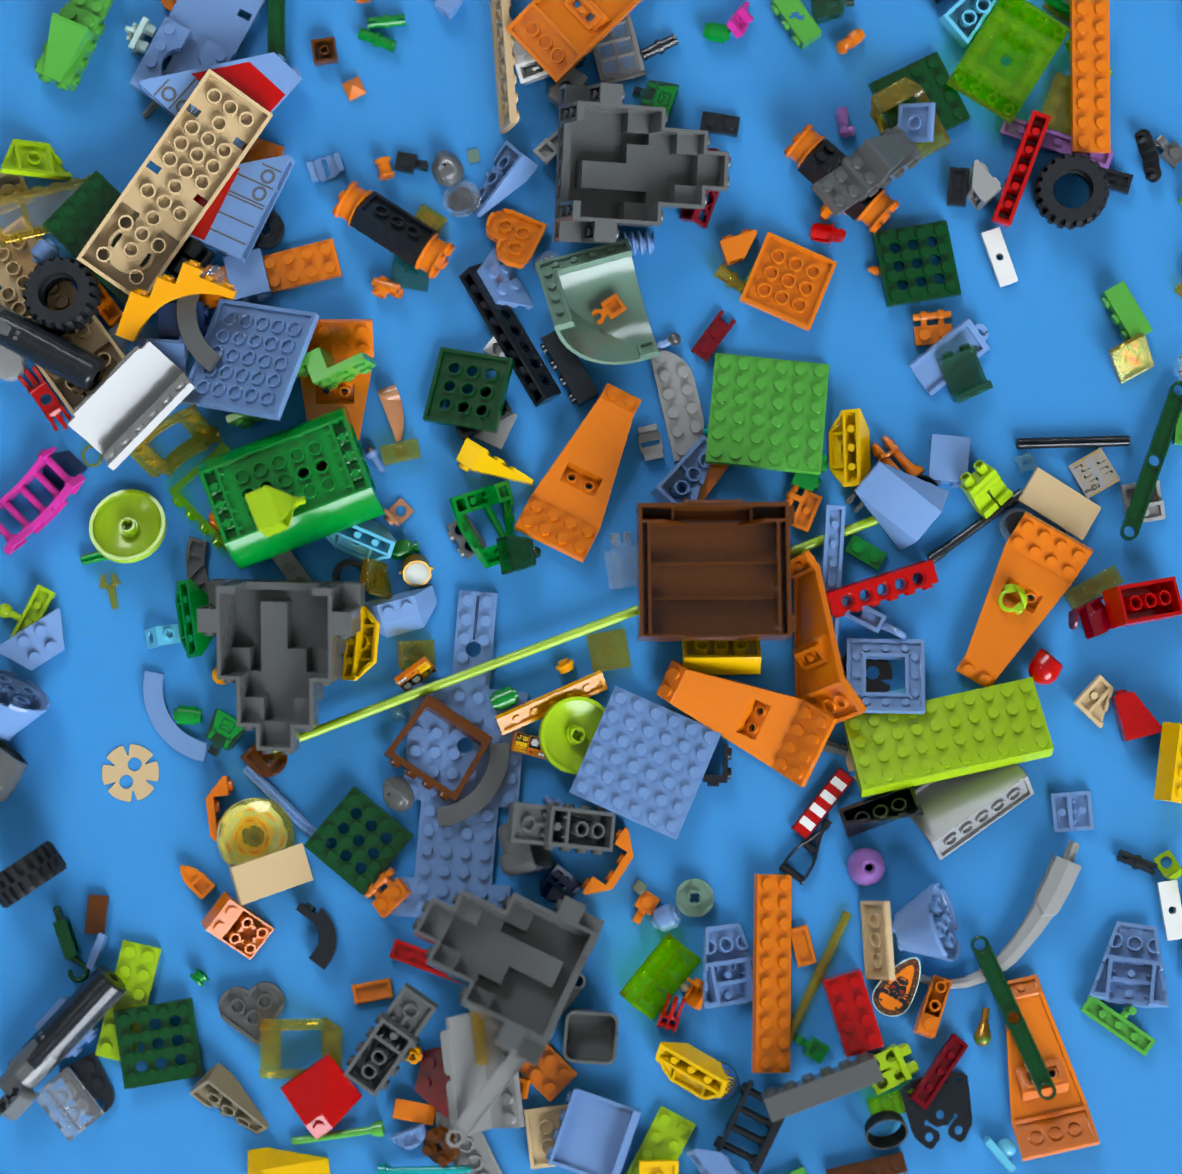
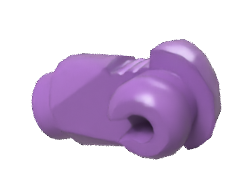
(842, 120)

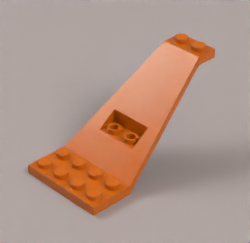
(561, 34)
(343, 340)
(564, 510)
(1043, 565)
(816, 652)
(785, 735)

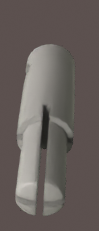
(153, 106)

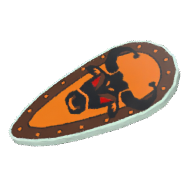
(896, 996)

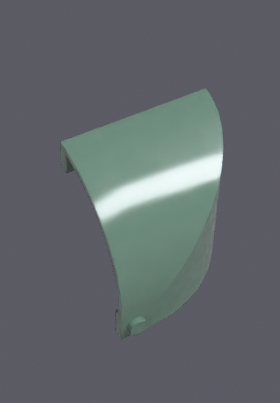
(578, 285)

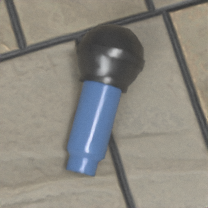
(672, 339)

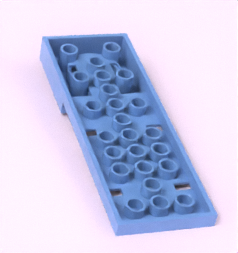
(197, 37)

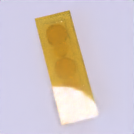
(1093, 587)

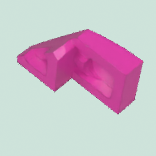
(739, 20)

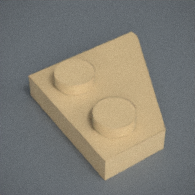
(1095, 700)

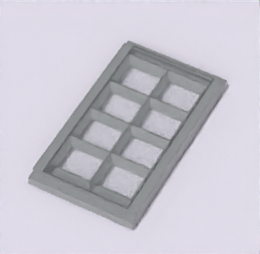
(618, 54)

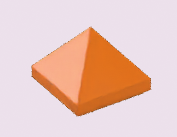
(353, 88)

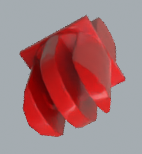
(826, 233)
(670, 1015)

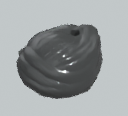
(450, 172)
(398, 794)

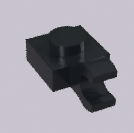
(408, 163)

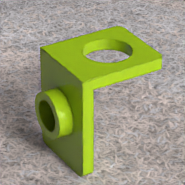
(1172, 872)

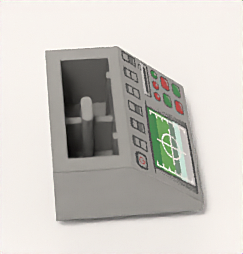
(981, 185)

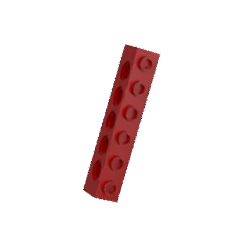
(1020, 168)
(926, 578)

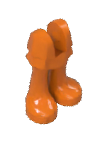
(894, 451)

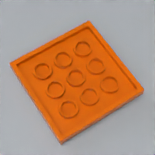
(788, 281)

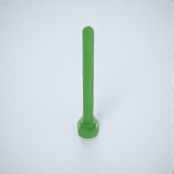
(375, 1129)

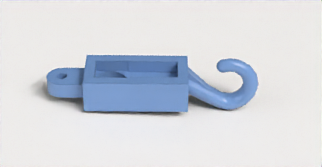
(873, 621)

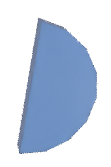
(96, 950)
(410, 1137)

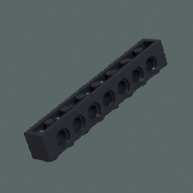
(512, 340)

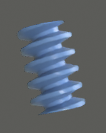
(639, 242)

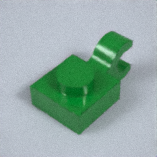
(814, 1048)

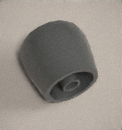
(11, 770)

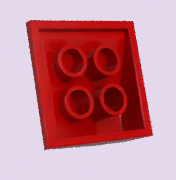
(321, 1095)

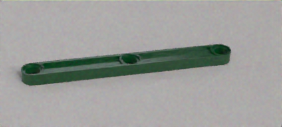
(276, 27)
(1149, 473)
(1019, 1031)

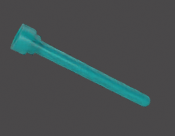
(383, 1168)

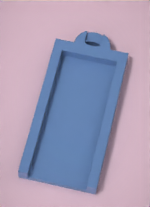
(926, 366)

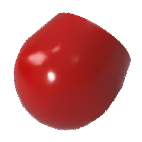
(1044, 668)

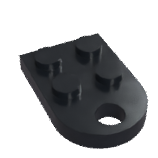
(94, 1079)

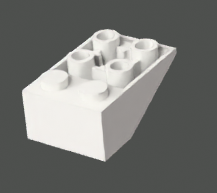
(526, 66)

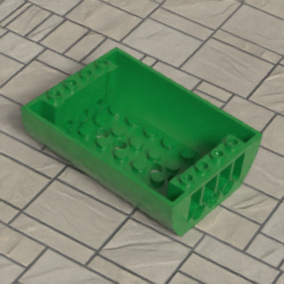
(334, 497)

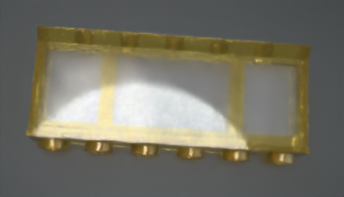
(26, 211)

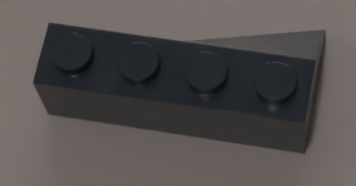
(880, 810)

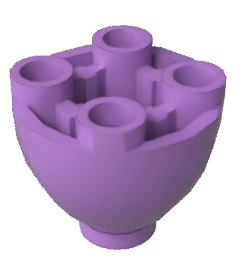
(857, 863)

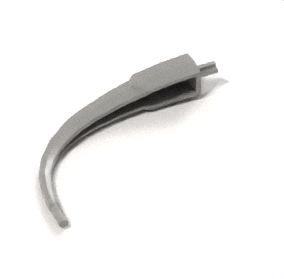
(1046, 903)

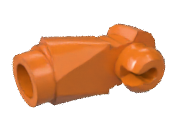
(850, 41)

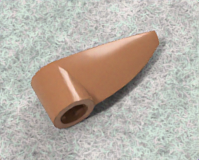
(393, 409)

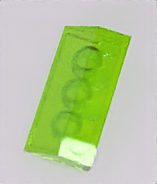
(658, 975)

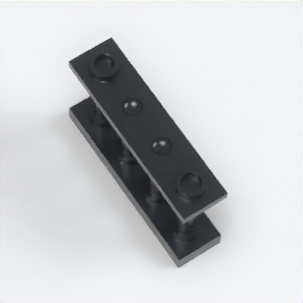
(764, 1142)

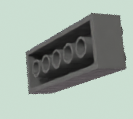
(822, 1087)

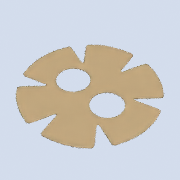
(114, 773)

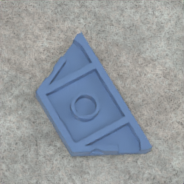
(503, 283)
(36, 642)

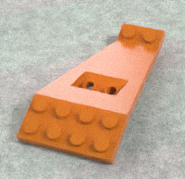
(1041, 1124)

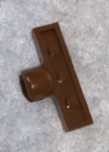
(882, 1165)

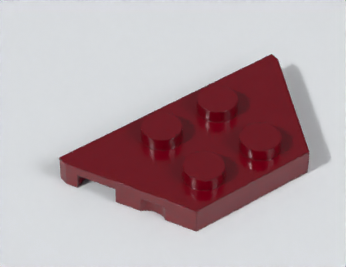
(432, 1080)

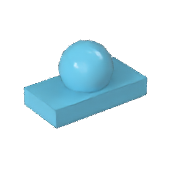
(1003, 1149)

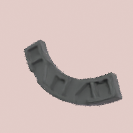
(191, 333)
(196, 562)
(483, 792)

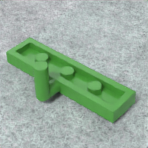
(1118, 1024)

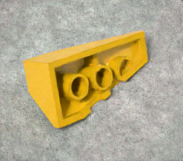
(478, 460)
(277, 1161)

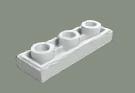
(995, 246)
(1169, 896)

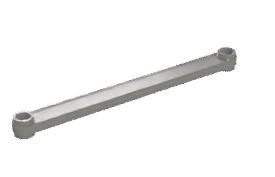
(493, 1088)

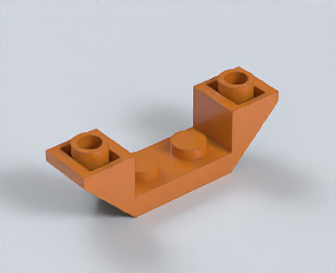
(222, 788)
(595, 885)

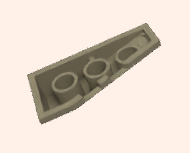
(224, 1092)

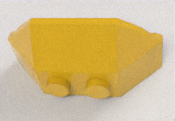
(849, 448)
(361, 648)
(692, 1069)

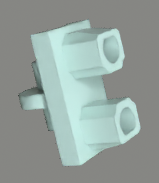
(137, 34)

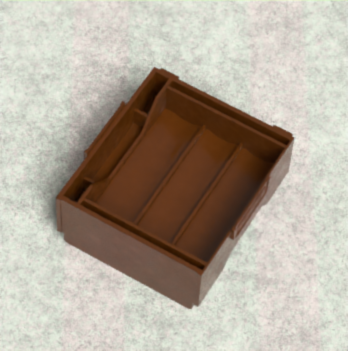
(714, 571)

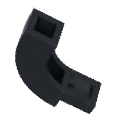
(327, 931)

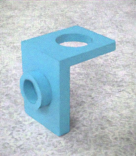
(162, 635)

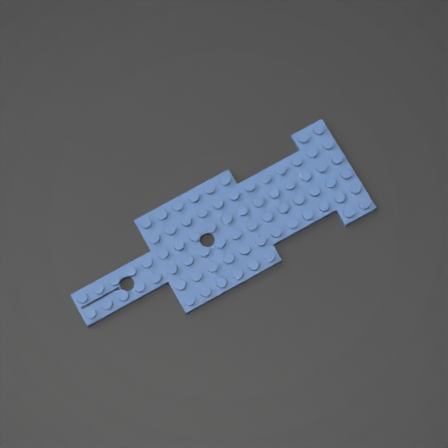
(463, 852)

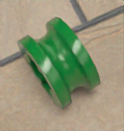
(199, 977)

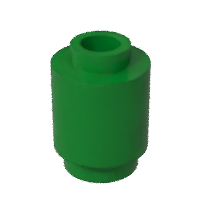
(716, 32)
(504, 698)
(188, 715)

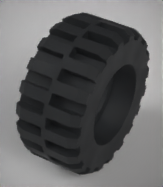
(1074, 165)
(49, 275)
(29, 873)

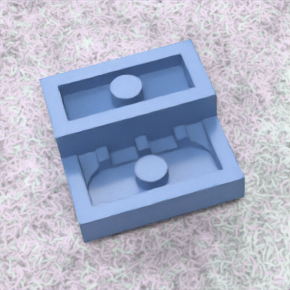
(1072, 811)

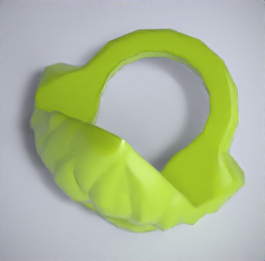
(1010, 588)

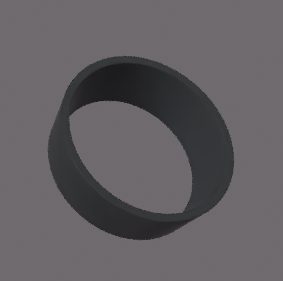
(891, 1140)

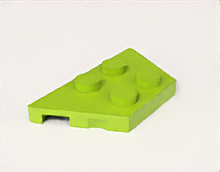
(33, 160)

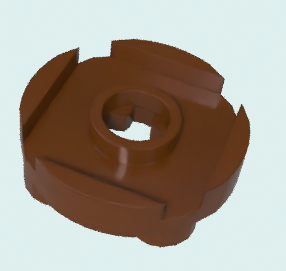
(434, 1151)

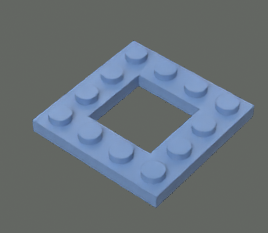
(888, 649)

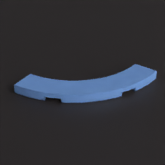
(163, 722)

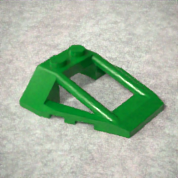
(484, 499)

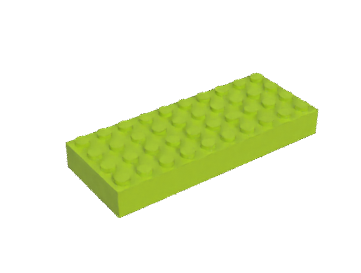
(952, 738)

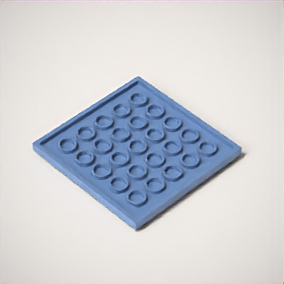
(258, 359)
(645, 763)

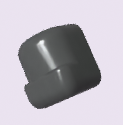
(522, 858)
(590, 1036)

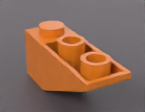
(932, 1007)

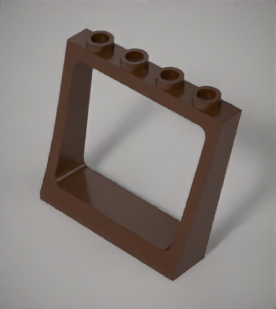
(456, 721)

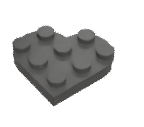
(246, 1007)

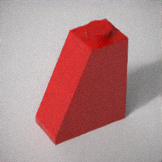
(1133, 717)

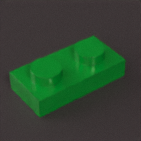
(865, 552)

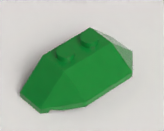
(188, 599)

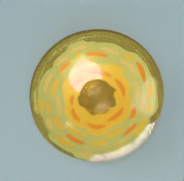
(253, 830)

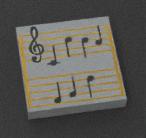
(1093, 473)

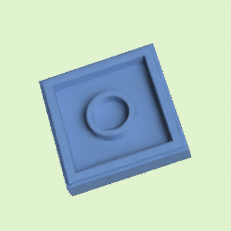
(917, 120)

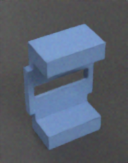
(317, 171)

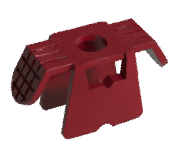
(1092, 617)

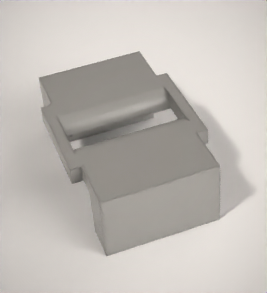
(647, 434)

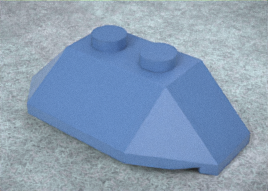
(404, 610)
(711, 1162)

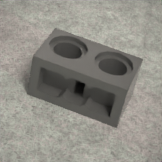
(461, 539)

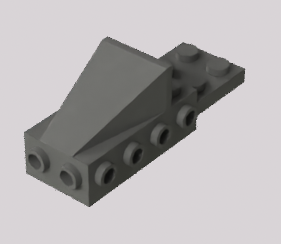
(867, 170)
(562, 827)
(390, 1040)

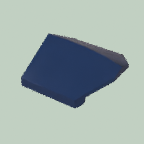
(68, 463)
(559, 883)

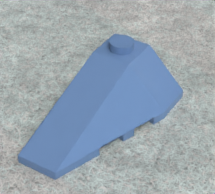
(508, 173)
(685, 477)

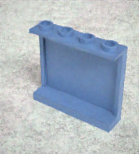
(593, 1134)

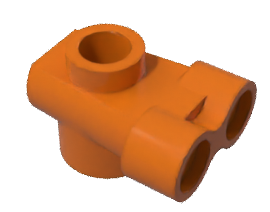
(384, 286)

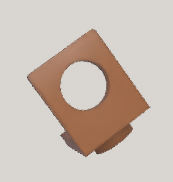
(391, 516)

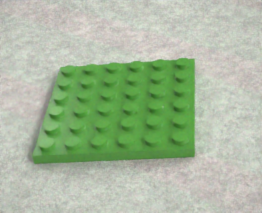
(767, 414)

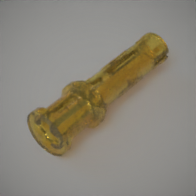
(729, 278)

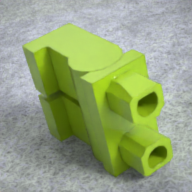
(984, 489)
(894, 1067)

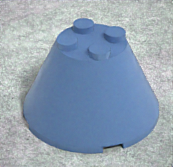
(19, 704)
(928, 925)

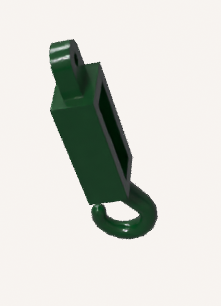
(69, 944)

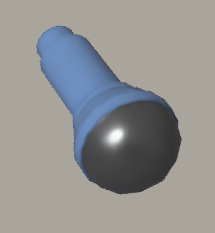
(372, 454)

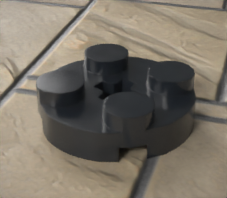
(276, 234)

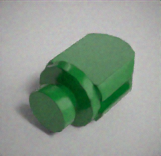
(404, 549)

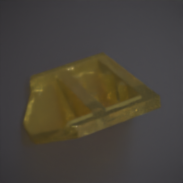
(375, 578)
(412, 651)

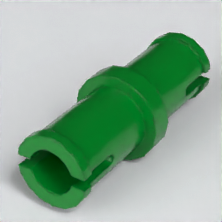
(386, 21)
(377, 39)

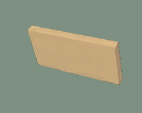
(1059, 503)
(271, 873)
(877, 940)

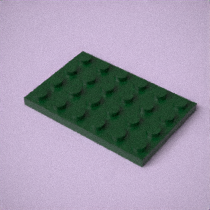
(81, 216)

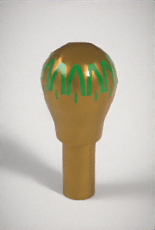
(982, 1034)

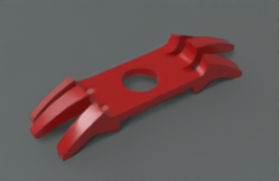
(37, 391)

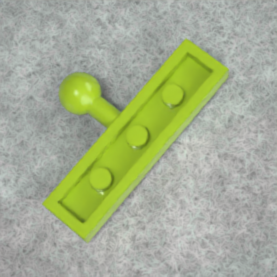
(34, 610)

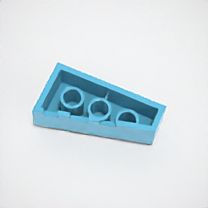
(965, 19)

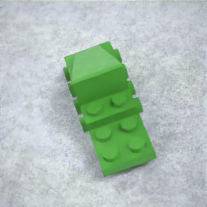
(72, 42)

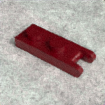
(712, 337)

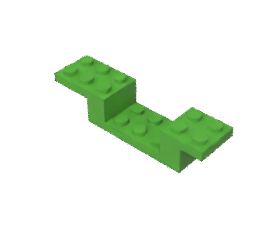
(323, 373)

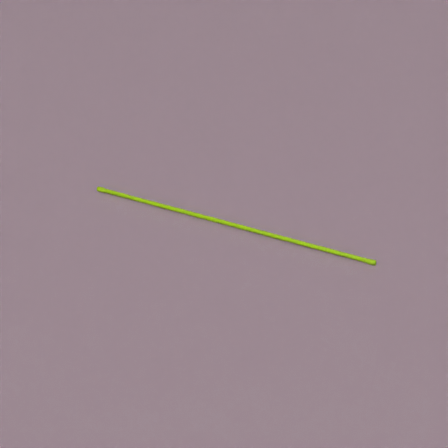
(527, 651)

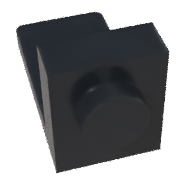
(714, 780)

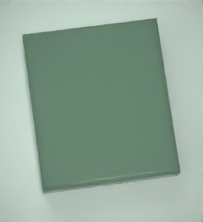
(473, 156)
(639, 887)

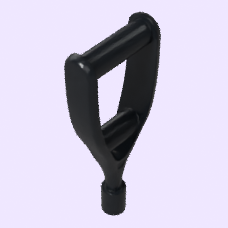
(811, 848)

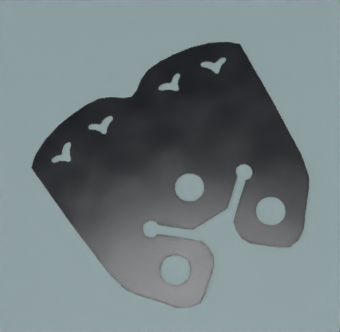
(950, 1099)

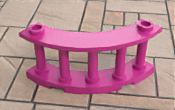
(46, 513)

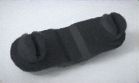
(1149, 155)

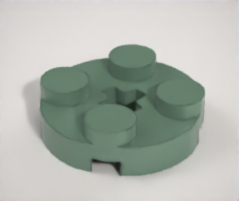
(705, 897)

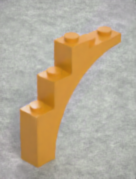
(190, 281)

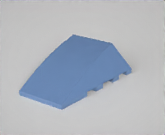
(901, 502)
(726, 967)
(1132, 968)

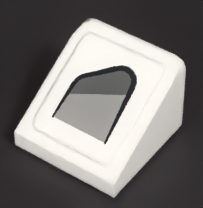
(493, 348)

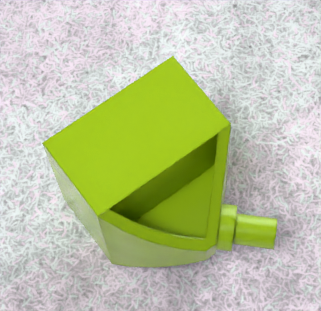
(272, 509)

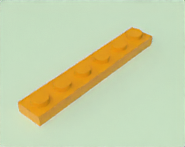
(536, 708)

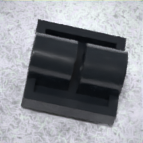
(191, 250)

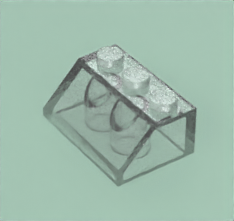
(68, 1104)

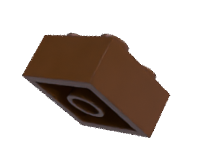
(324, 51)

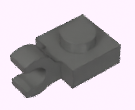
(1170, 153)

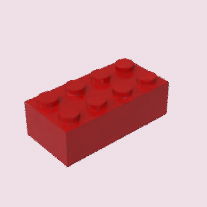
(1142, 602)
(852, 1012)

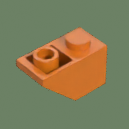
(735, 248)

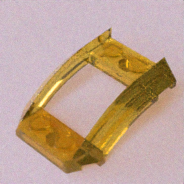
(897, 94)
(196, 425)
(271, 1044)

